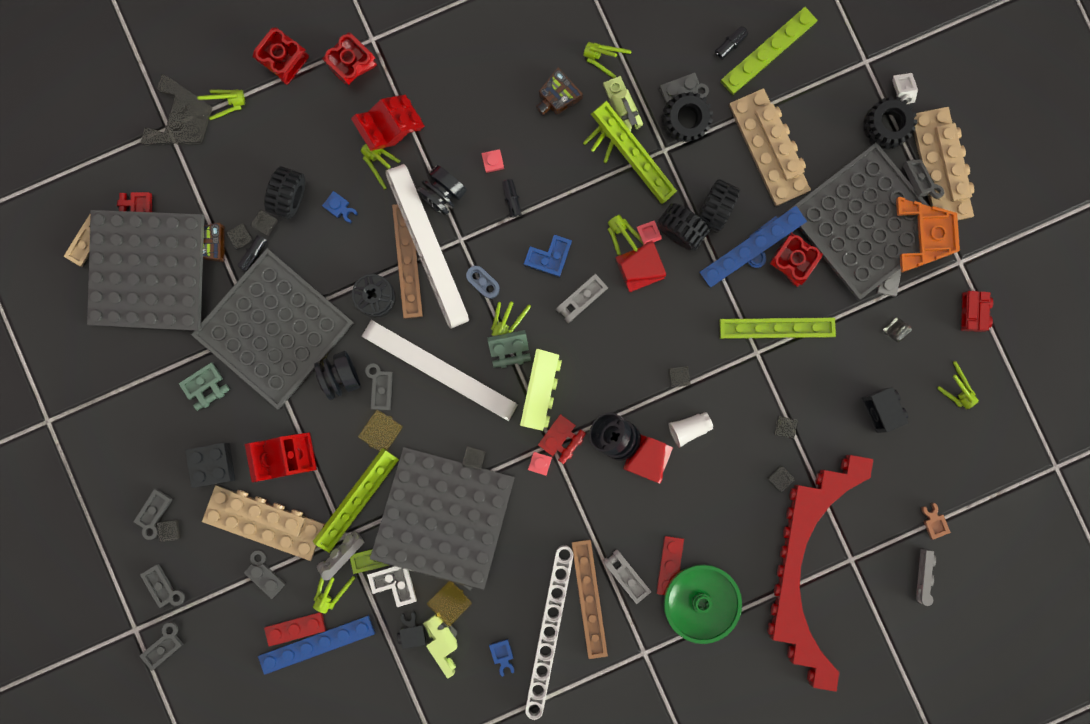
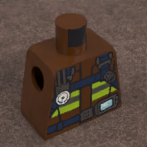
(558, 94)
(214, 242)

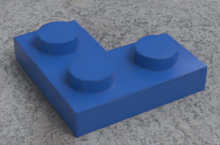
(551, 261)

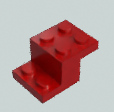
(387, 122)
(280, 457)

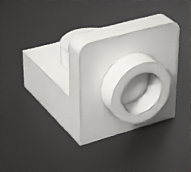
(905, 87)

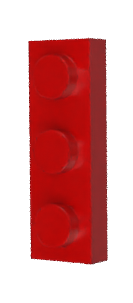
(670, 562)
(295, 629)

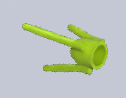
(594, 50)
(234, 97)
(599, 141)
(374, 155)
(619, 226)
(502, 328)
(967, 396)
(323, 600)

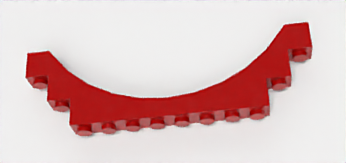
(788, 617)

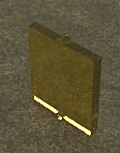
(380, 431)
(449, 603)

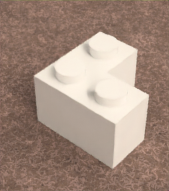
(398, 580)

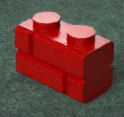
(976, 311)

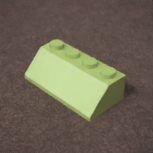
(539, 390)

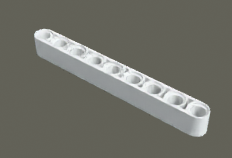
(427, 246)
(439, 370)
(550, 641)

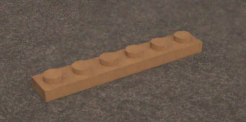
(407, 268)
(589, 599)

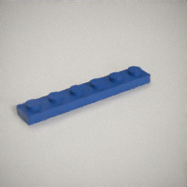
(753, 246)
(316, 644)

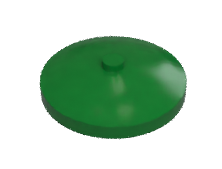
(702, 604)

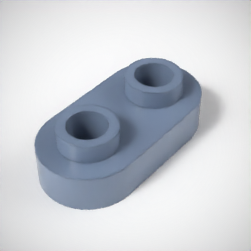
(483, 282)

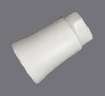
(690, 428)

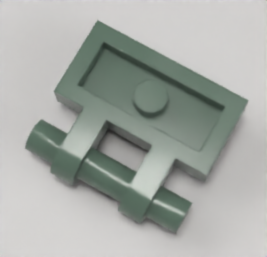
(507, 344)
(201, 381)

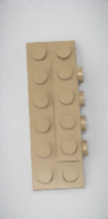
(770, 146)
(943, 157)
(262, 522)

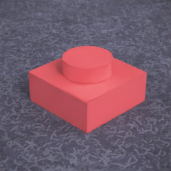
(492, 161)
(649, 232)
(540, 463)

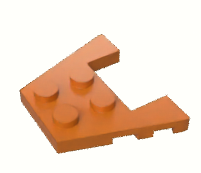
(936, 232)

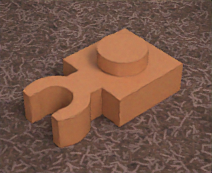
(935, 524)

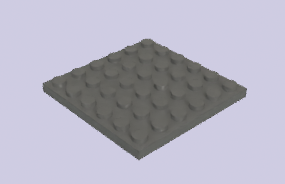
(857, 221)
(145, 270)
(272, 329)
(442, 519)

